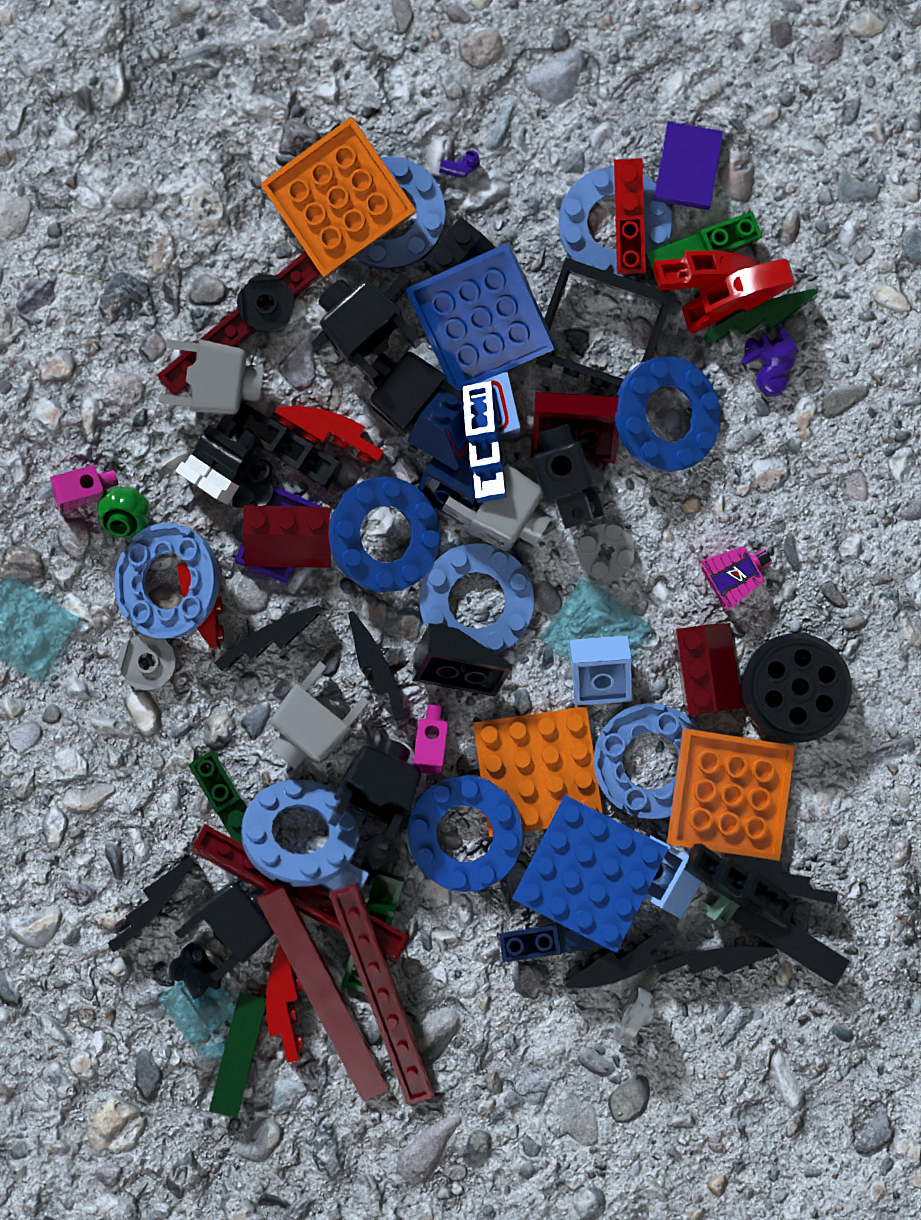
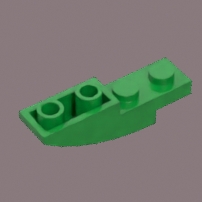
(724, 236)

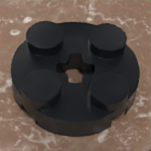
(277, 292)

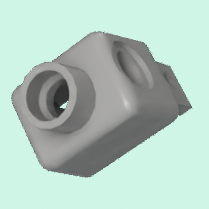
(216, 378)
(508, 518)
(310, 723)

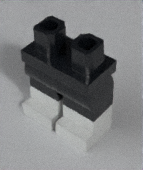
(220, 462)

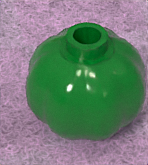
(123, 511)

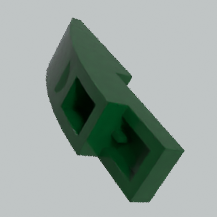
(220, 792)

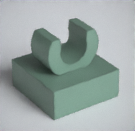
(722, 910)

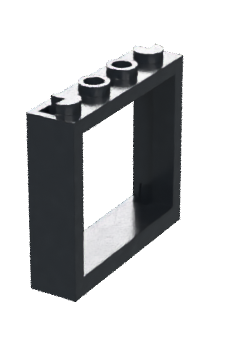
(614, 282)

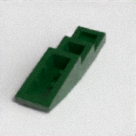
(769, 314)
(381, 905)
(238, 1055)

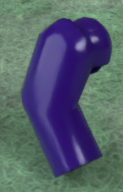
(463, 167)

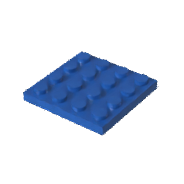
(481, 317)
(590, 873)

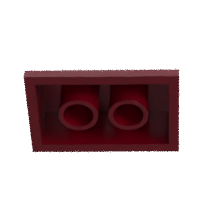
(590, 418)
(286, 536)
(707, 668)

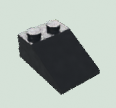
(457, 246)
(458, 662)

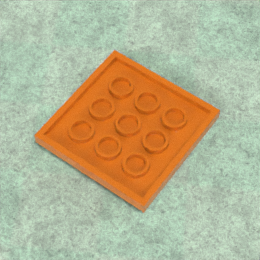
(338, 197)
(539, 762)
(731, 794)

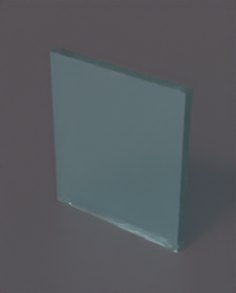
(592, 615)
(31, 628)

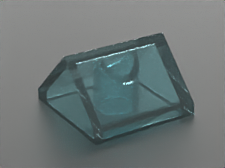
(197, 1016)

